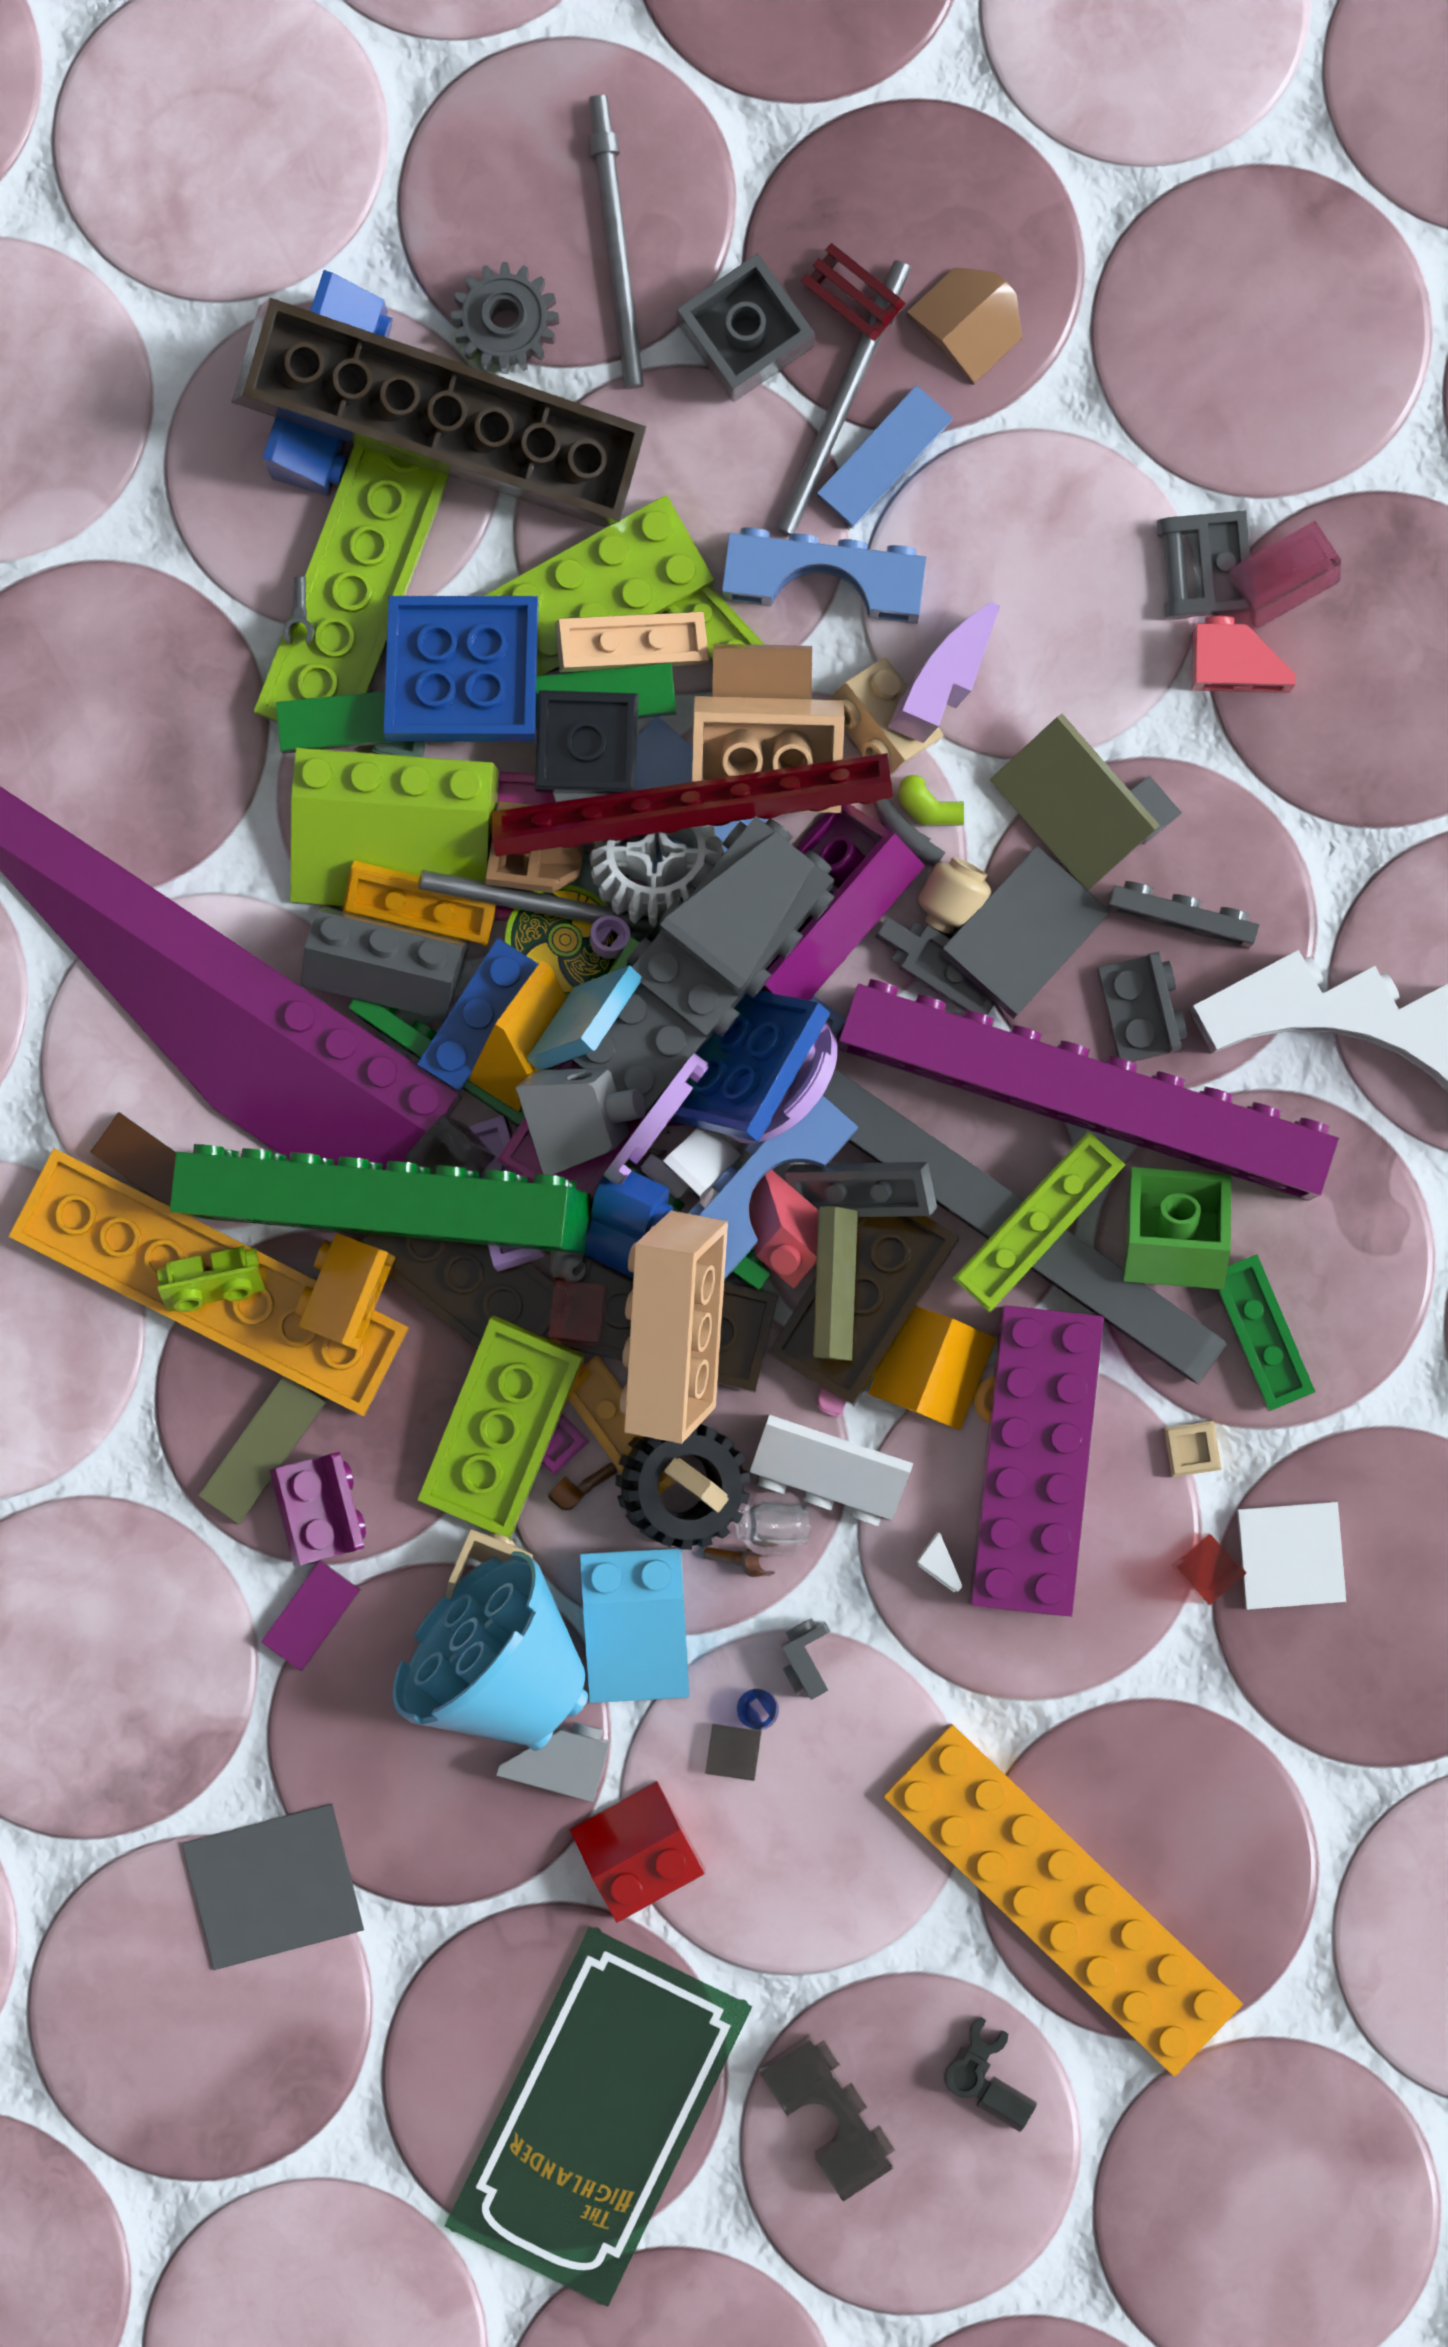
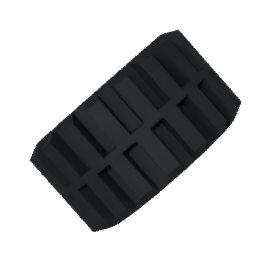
(701, 1522)

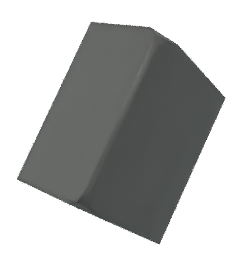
(1156, 803)

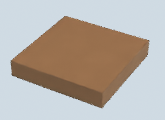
(762, 671)

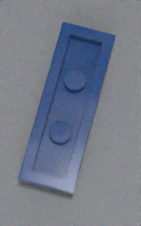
(471, 1020)

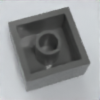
(745, 327)

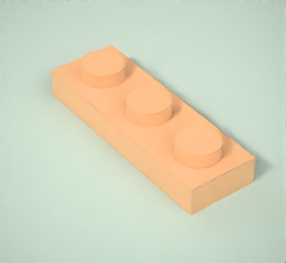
(631, 641)

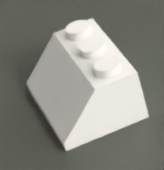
(830, 1470)

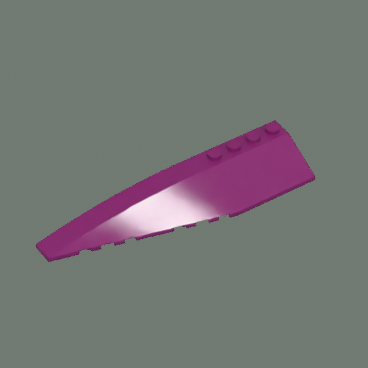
(219, 1013)

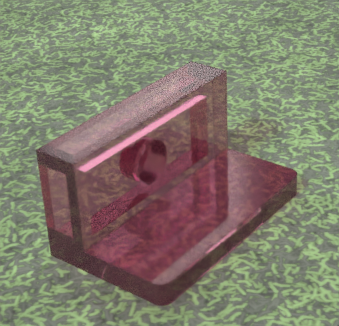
(1287, 574)

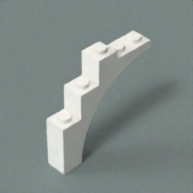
(1364, 1007)

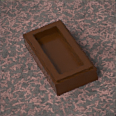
(138, 1157)

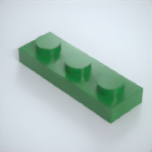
(1264, 1334)

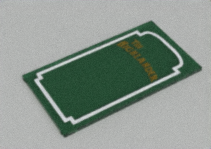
(598, 2116)

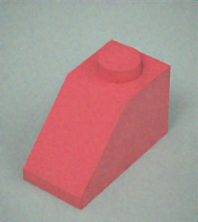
(1235, 660)
(784, 1228)

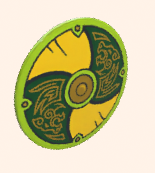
(560, 941)

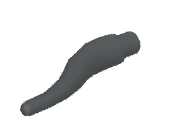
(913, 839)

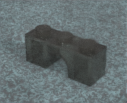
(807, 2076)

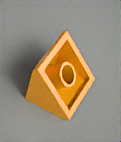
(934, 1367)

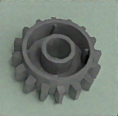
(499, 293)

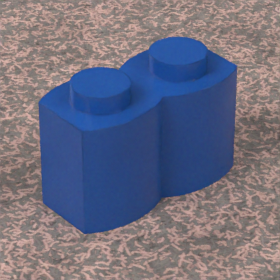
(623, 1217)

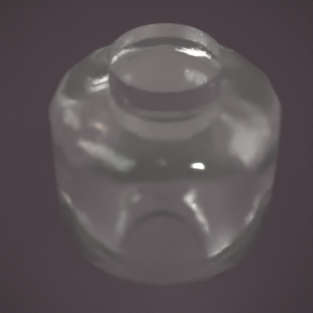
(774, 1524)

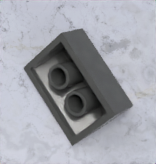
(382, 962)

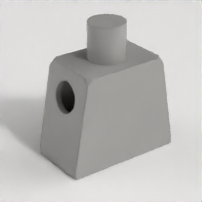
(576, 1115)

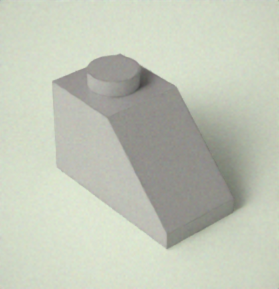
(566, 1764)

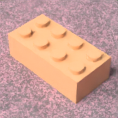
(674, 1326)

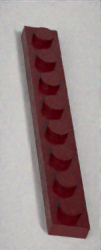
(691, 805)

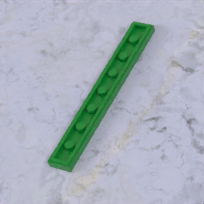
(360, 717)

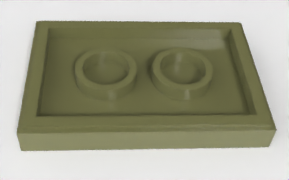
(1074, 802)

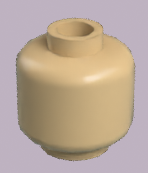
(953, 894)

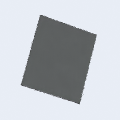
(273, 1886)

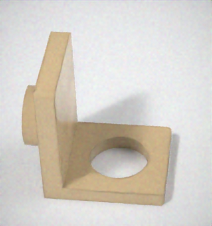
(481, 1548)

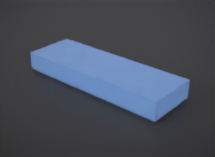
(884, 457)

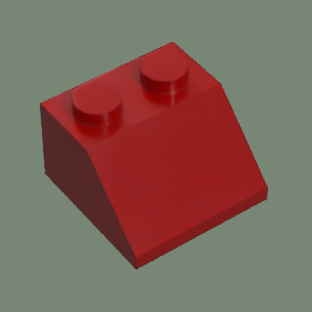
(637, 1851)

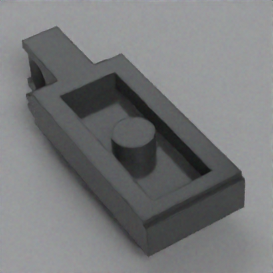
(921, 958)

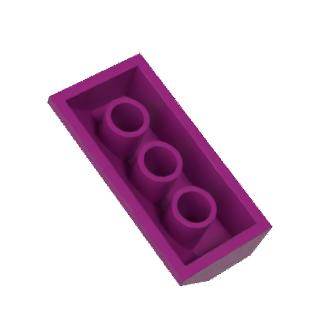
(869, 875)

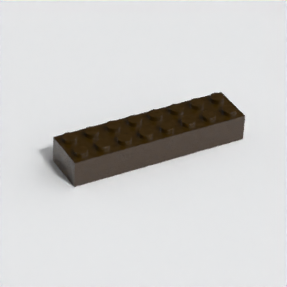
(438, 413)

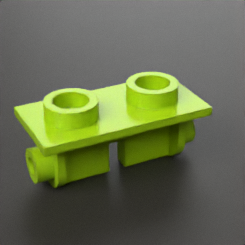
(233, 1278)

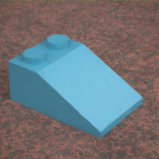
(634, 1625)

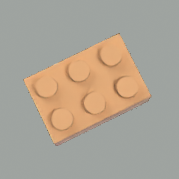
(764, 735)

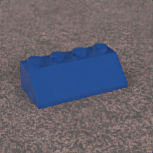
(302, 454)

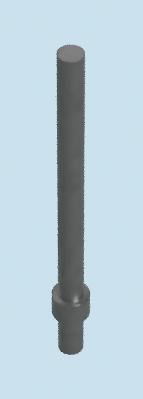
(605, 148)
(838, 409)
(528, 901)

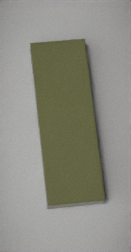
(835, 1283)
(262, 1447)

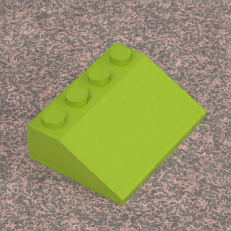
(386, 814)

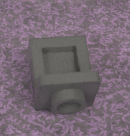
(802, 1670)

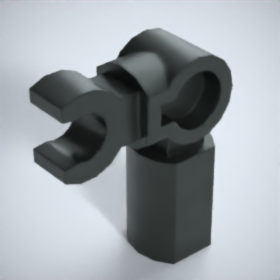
(966, 2079)

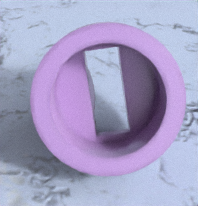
(601, 932)

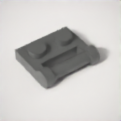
(1221, 545)

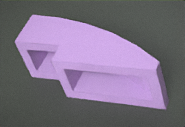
(944, 677)

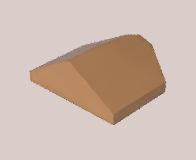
(970, 319)
(536, 871)

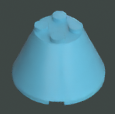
(494, 1659)

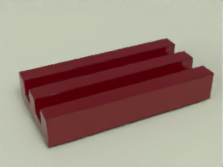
(824, 269)

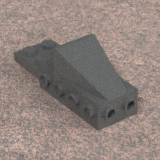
(712, 955)

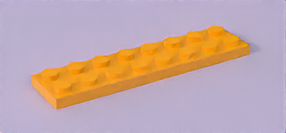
(127, 1235)
(1063, 1900)

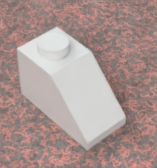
(703, 1160)

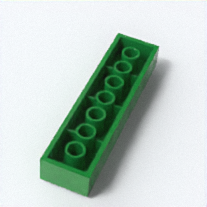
(375, 1201)

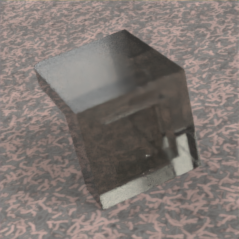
(450, 1144)

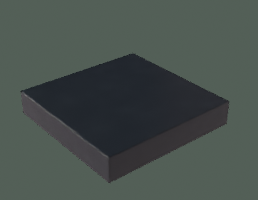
(586, 742)

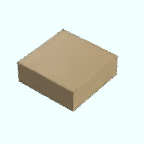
(1192, 1448)
(697, 1484)

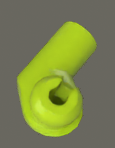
(925, 808)

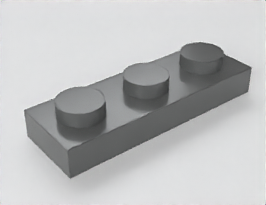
(1183, 914)
(867, 1187)

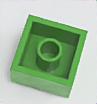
(1177, 1228)

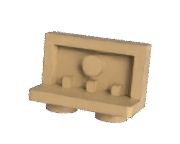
(868, 709)

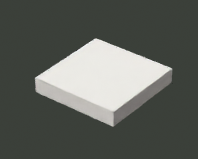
(1291, 1555)

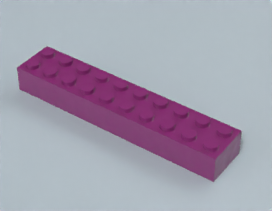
(1088, 1092)

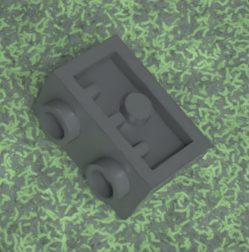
(1142, 1008)

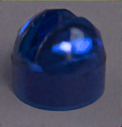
(750, 1716)

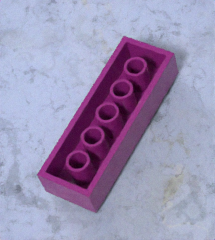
(1036, 1460)

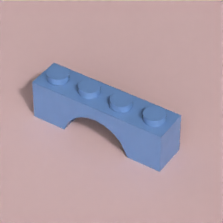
(763, 566)
(810, 1141)

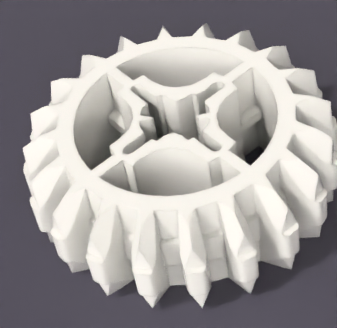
(635, 857)

